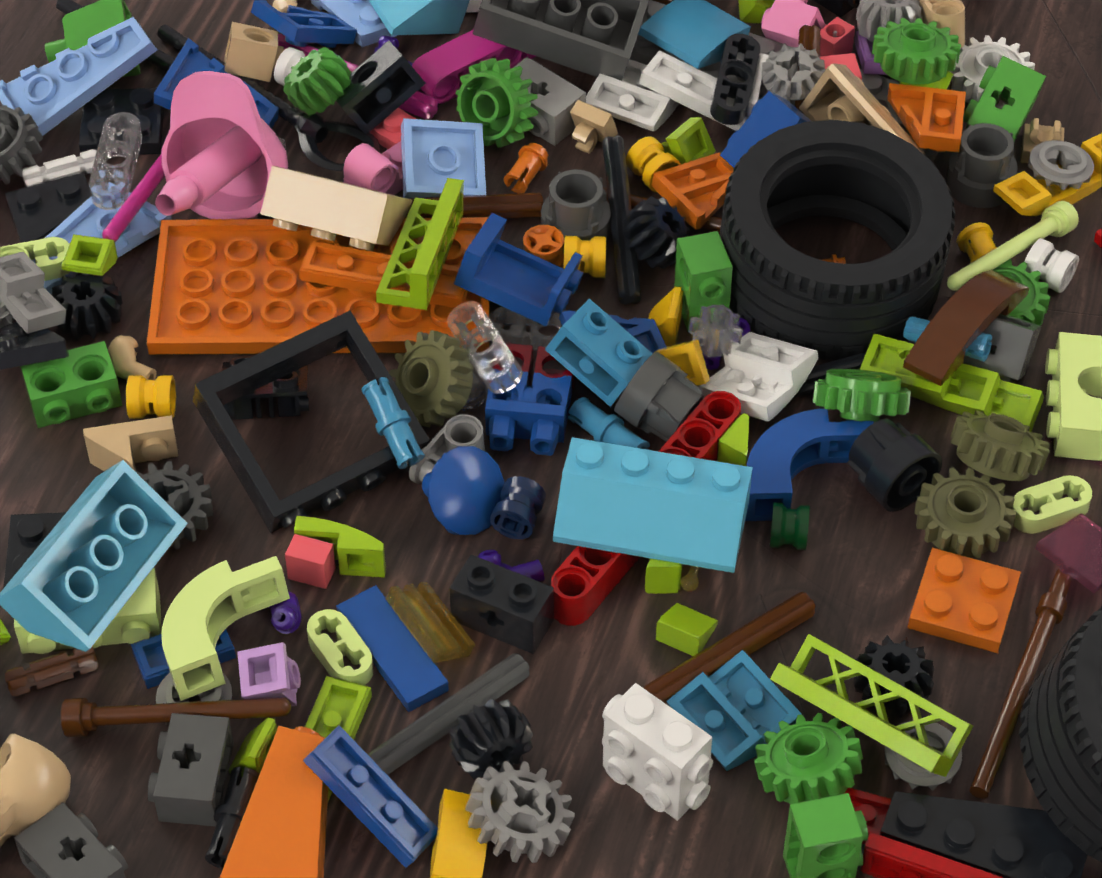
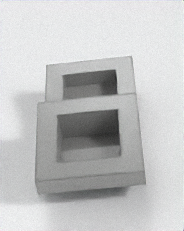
(25, 294)

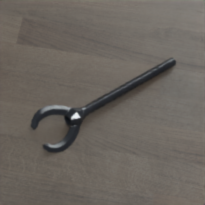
(310, 128)

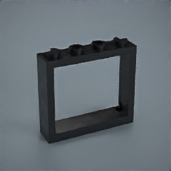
(271, 365)

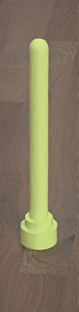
(1055, 221)

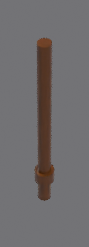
(1049, 612)

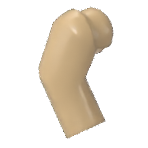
(124, 359)

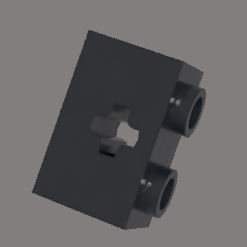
(502, 603)

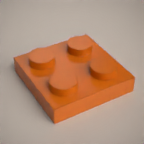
(964, 600)

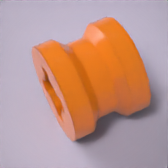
(545, 243)

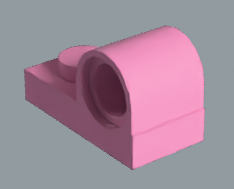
(374, 170)

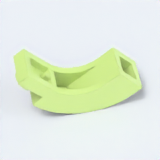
(203, 613)

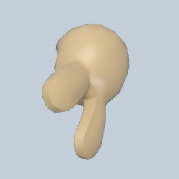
(30, 784)

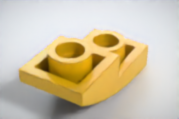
(456, 846)

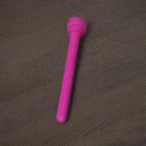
(134, 201)

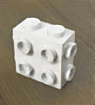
(656, 752)

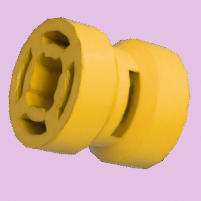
(648, 157)
(593, 254)
(150, 396)

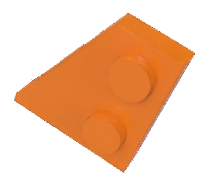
(930, 115)
(695, 187)

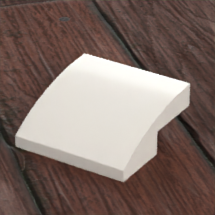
(630, 100)
(763, 374)

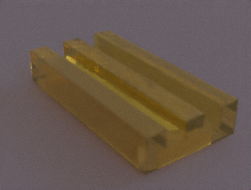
(430, 622)

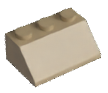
(845, 98)
(333, 208)

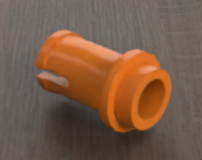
(530, 161)

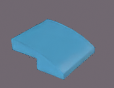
(692, 31)
(734, 708)

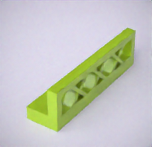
(429, 254)
(863, 720)

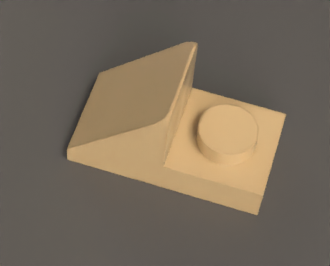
(131, 442)

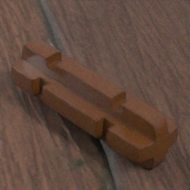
(50, 670)

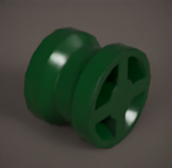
(789, 526)

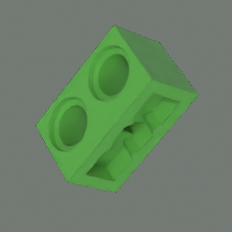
(702, 273)
(72, 385)
(824, 838)

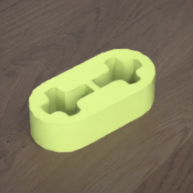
(1049, 502)
(348, 644)

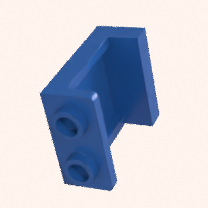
(515, 276)

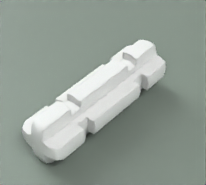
(59, 168)

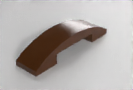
(959, 322)

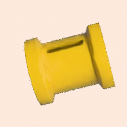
(981, 240)

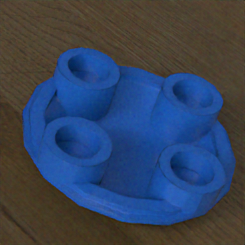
(464, 489)

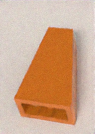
(285, 815)

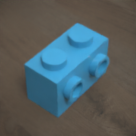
(598, 351)

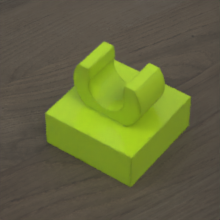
(689, 141)

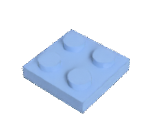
(441, 151)

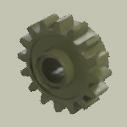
(434, 377)
(999, 446)
(965, 513)

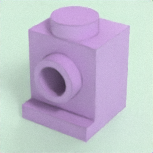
(268, 673)

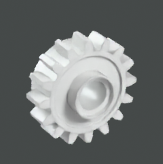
(975, 61)

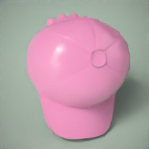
(217, 150)

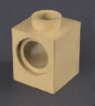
(251, 52)

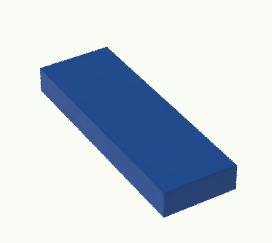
(394, 649)
(372, 796)

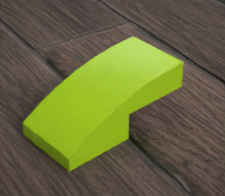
(354, 549)

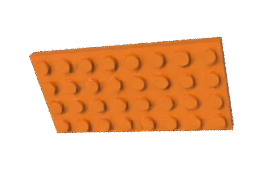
(241, 291)

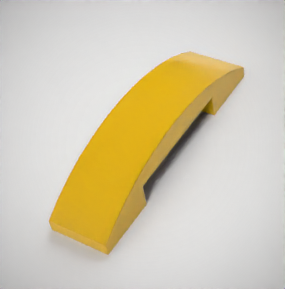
(1032, 196)

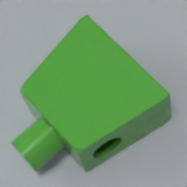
(88, 22)

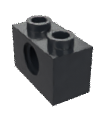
(379, 87)

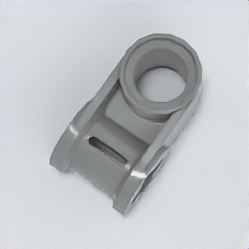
(458, 431)

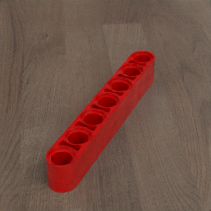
(594, 572)

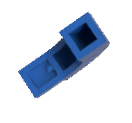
(790, 448)

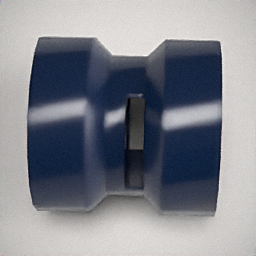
(516, 511)

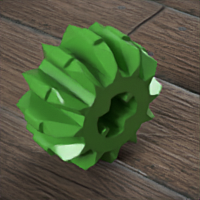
(317, 81)

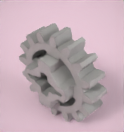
(519, 811)

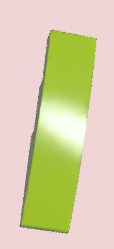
(965, 390)

